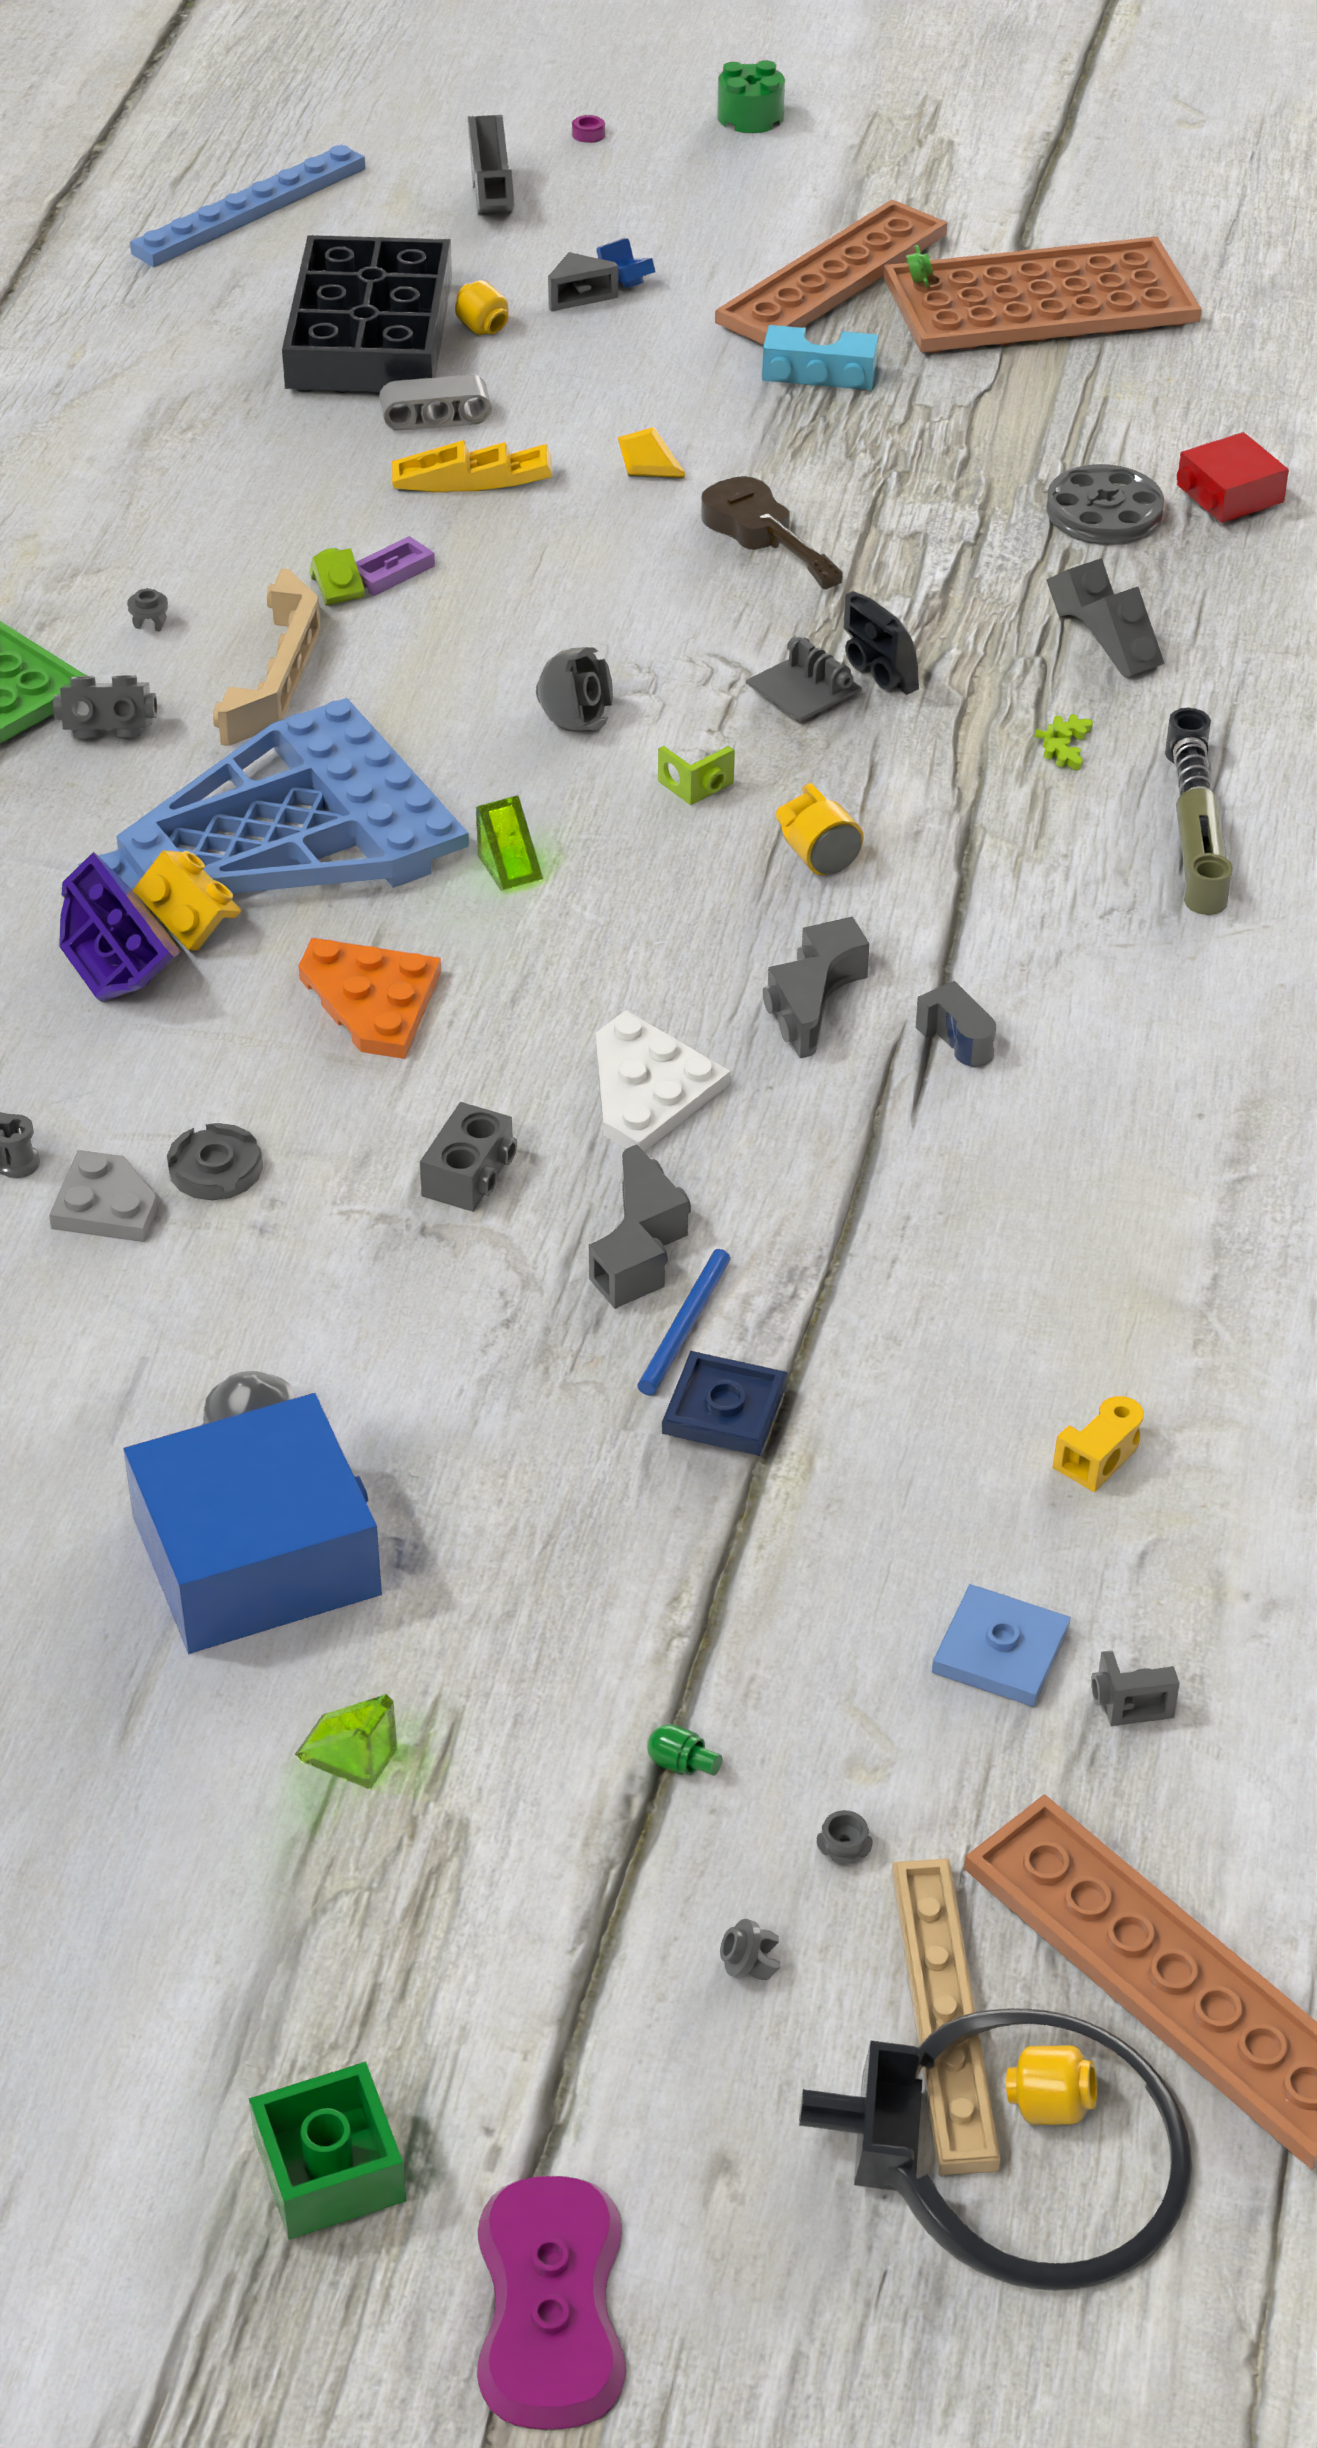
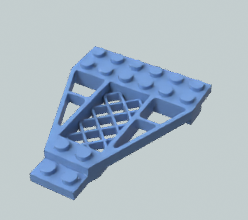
(333, 765)

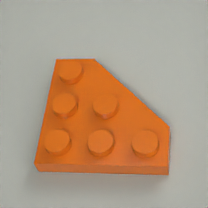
(371, 991)

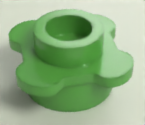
(919, 266)

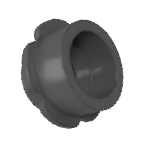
(844, 1826)

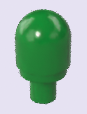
(681, 1751)

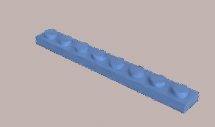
(247, 205)

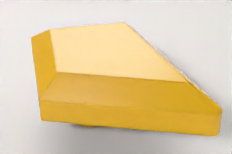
(648, 455)

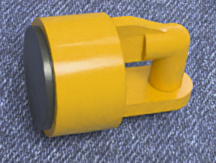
(820, 831)

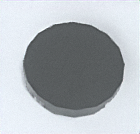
(215, 1162)

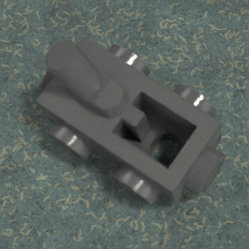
(114, 705)

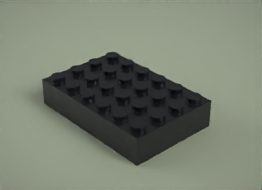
(366, 312)

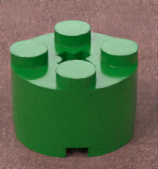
(751, 96)

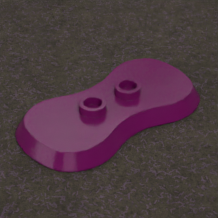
(551, 2338)

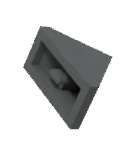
(581, 281)

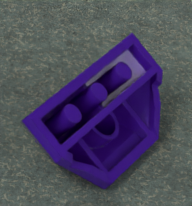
(110, 932)

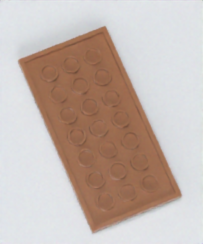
(1043, 294)

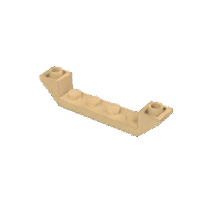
(250, 711)

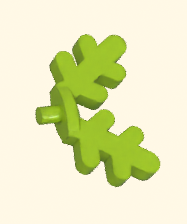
(1058, 738)

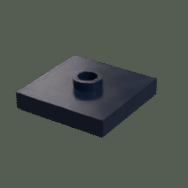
(724, 1403)

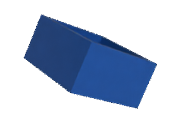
(253, 1522)

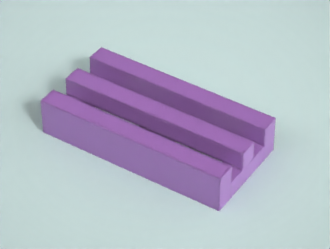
(394, 565)

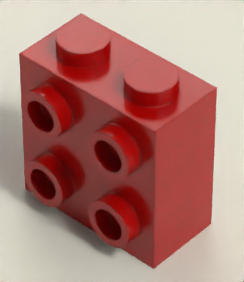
(1232, 477)

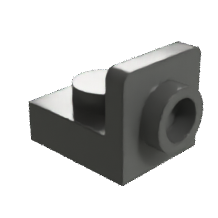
(1134, 1695)

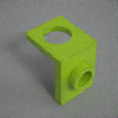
(701, 777)

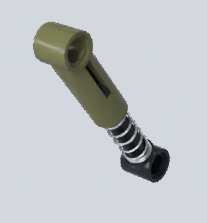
(1198, 813)

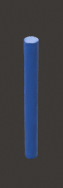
(683, 1322)

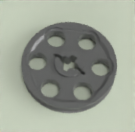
(1105, 503)

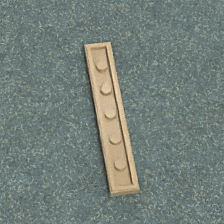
(939, 1993)

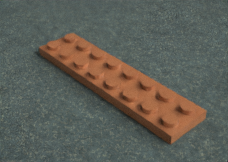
(831, 271)
(1159, 1967)

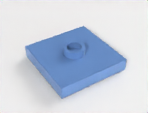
(1001, 1645)

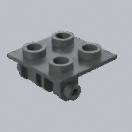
(805, 681)

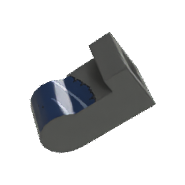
(959, 1022)

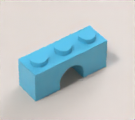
(843, 364)

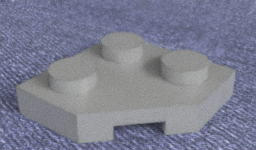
(104, 1199)

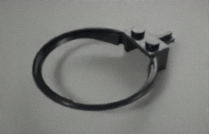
(888, 2142)

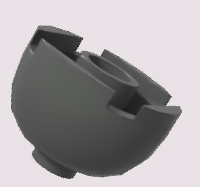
(575, 689)

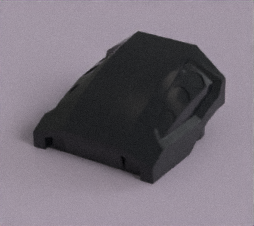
(880, 642)

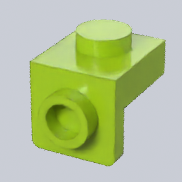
(337, 575)

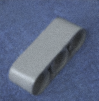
(419, 393)

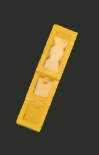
(456, 469)

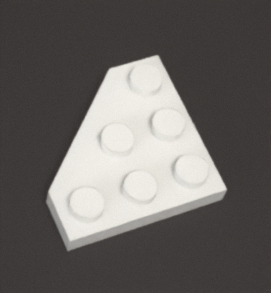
(650, 1081)

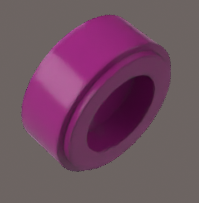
(588, 128)

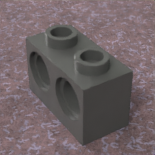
(467, 1156)

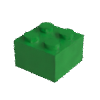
(327, 2150)

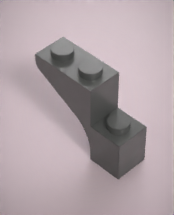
(490, 165)
(1114, 619)
(798, 990)
(633, 1256)

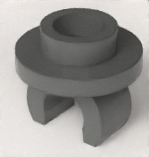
(148, 605)
(744, 1949)

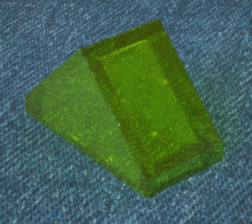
(506, 843)
(353, 1741)

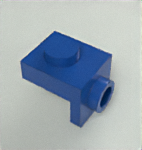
(629, 268)

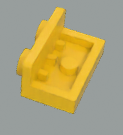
(185, 897)

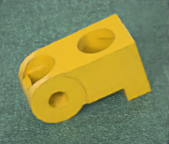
(1102, 1445)

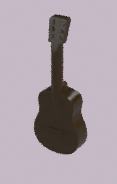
(751, 515)

